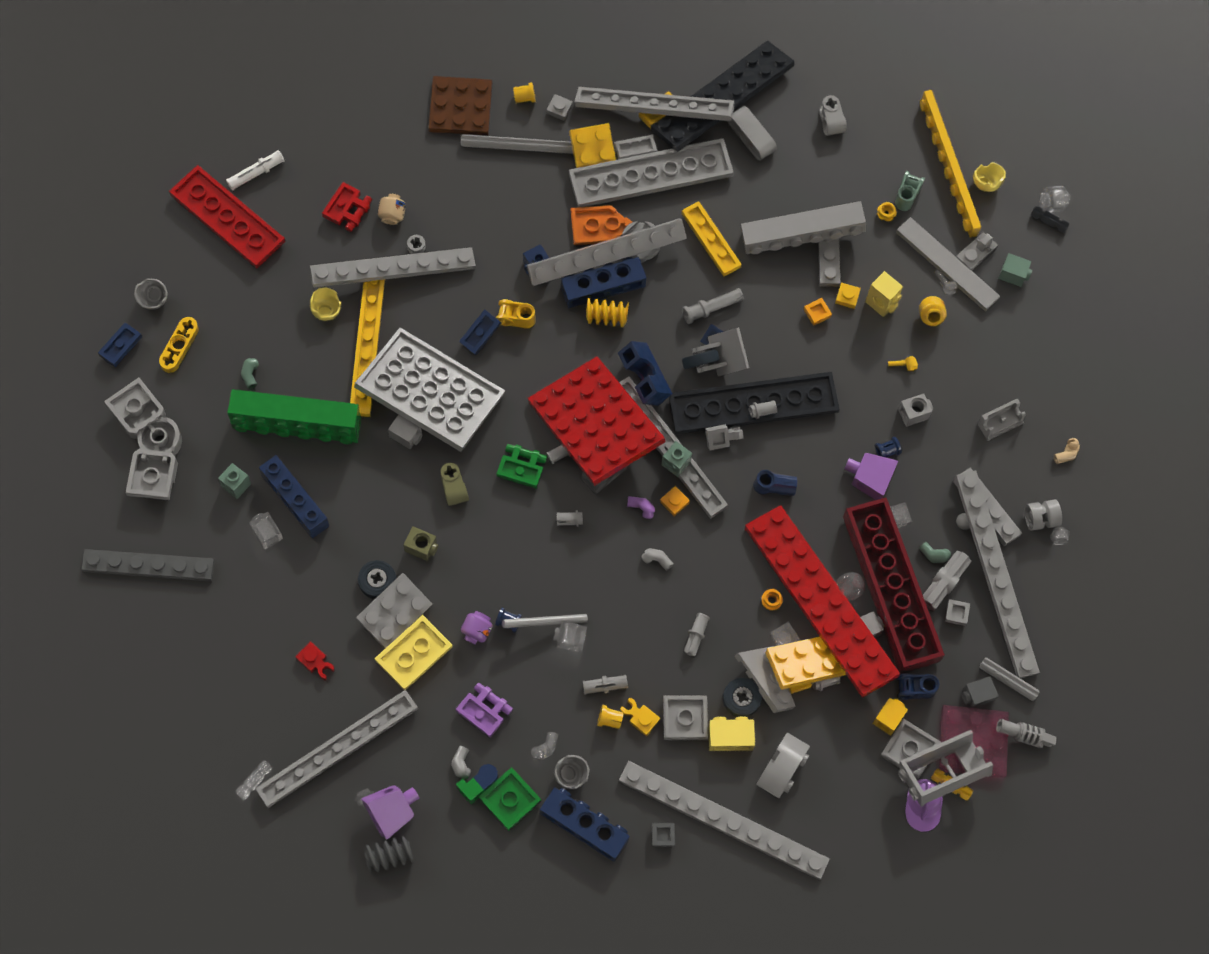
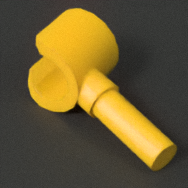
(910, 362)

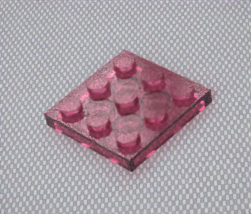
(983, 725)

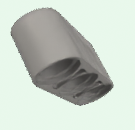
(752, 133)

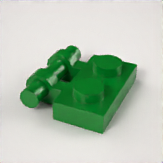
(521, 471)

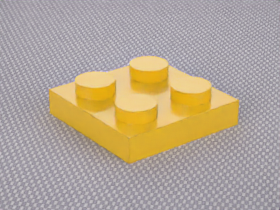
(592, 145)

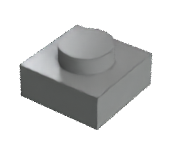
(559, 107)
(957, 612)

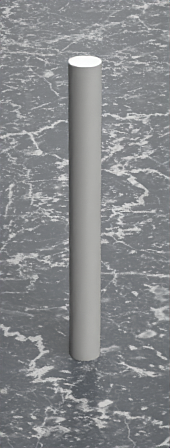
(540, 621)

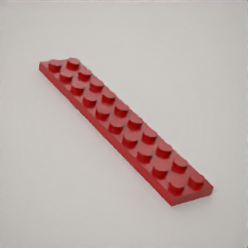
(821, 601)

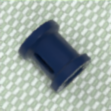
(888, 448)
(506, 615)

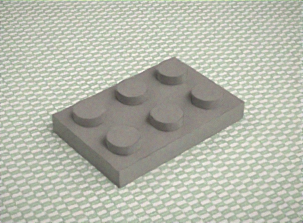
(393, 610)

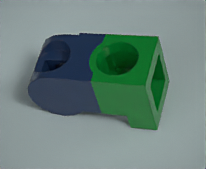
(477, 785)

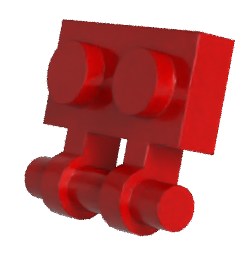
(341, 204)

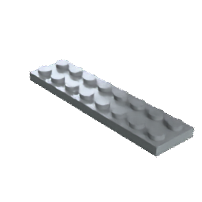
(650, 173)

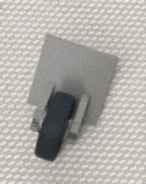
(726, 352)

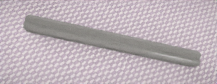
(516, 143)

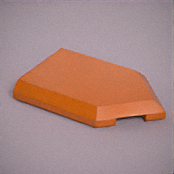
(596, 224)

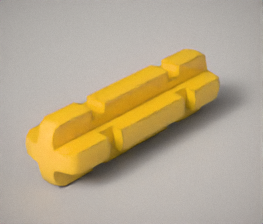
(938, 776)

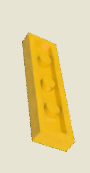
(711, 239)

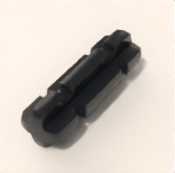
(1050, 219)

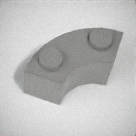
(783, 765)

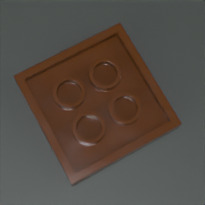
(460, 105)

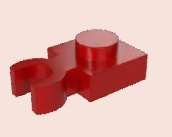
(312, 658)

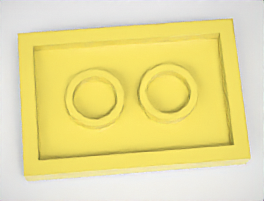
(413, 652)

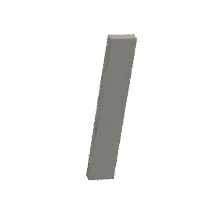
(947, 264)

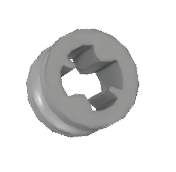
(416, 238)

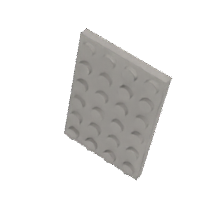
(429, 389)

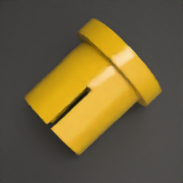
(524, 93)
(609, 717)

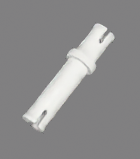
(255, 170)

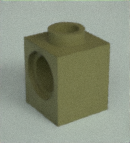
(414, 537)

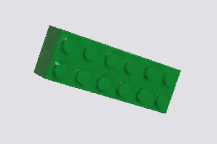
(294, 416)

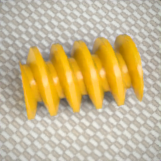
(607, 313)

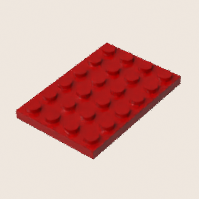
(596, 420)

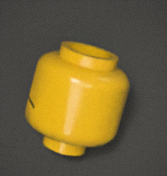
(932, 311)

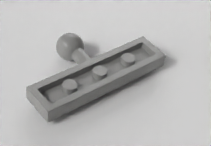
(1004, 526)

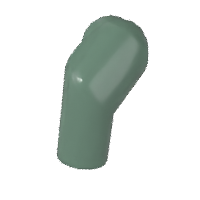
(247, 370)

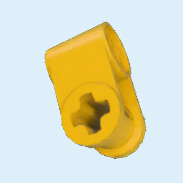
(511, 312)

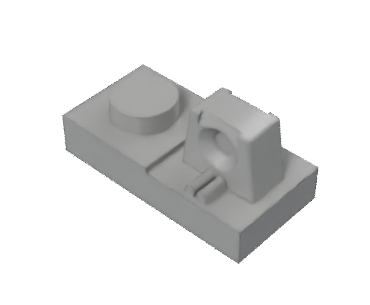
(977, 251)

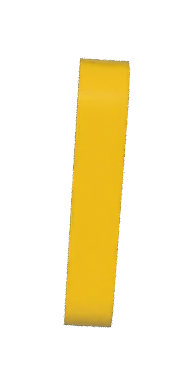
(178, 335)

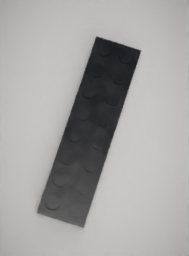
(735, 84)
(730, 404)

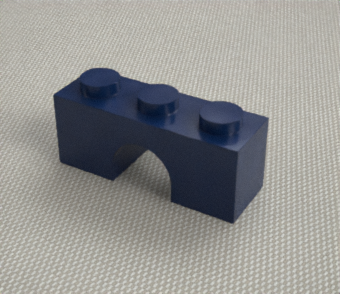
(639, 359)

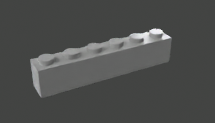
(803, 228)

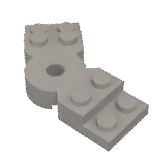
(144, 419)

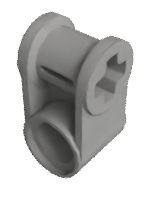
(832, 116)

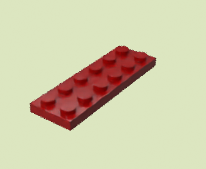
(227, 216)

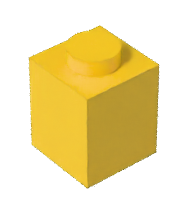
(890, 715)

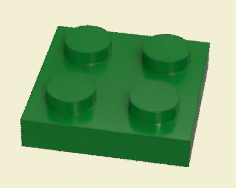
(510, 799)

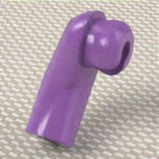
(642, 503)

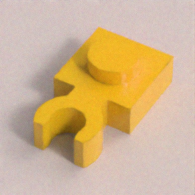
(642, 719)

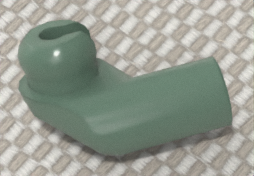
(935, 556)

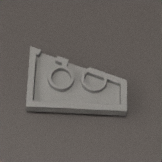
(760, 670)

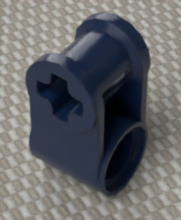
(915, 686)

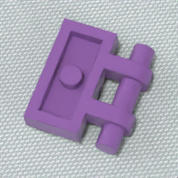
(479, 714)

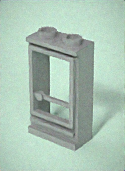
(966, 752)

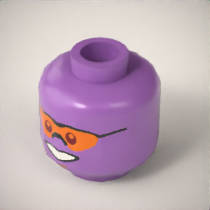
(476, 627)

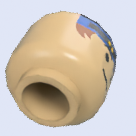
(391, 209)

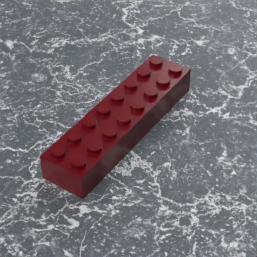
(893, 585)

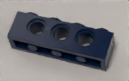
(615, 285)
(294, 496)
(609, 848)

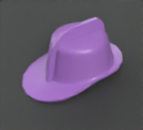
(927, 816)

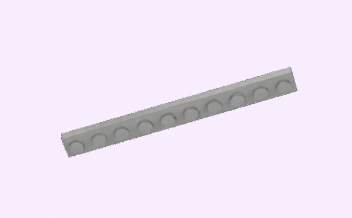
(996, 575)
(724, 820)

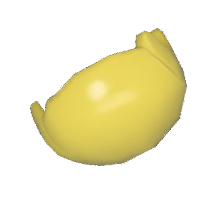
(989, 177)
(325, 304)

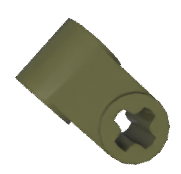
(454, 487)

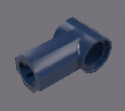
(777, 483)

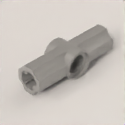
(946, 579)

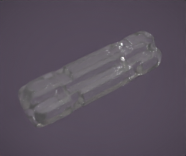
(253, 779)

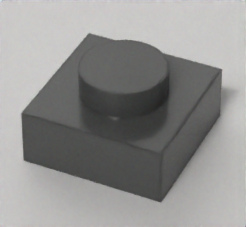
(663, 835)

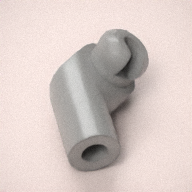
(657, 555)
(458, 764)

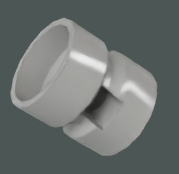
(1040, 515)

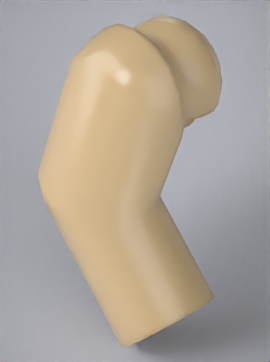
(1070, 452)

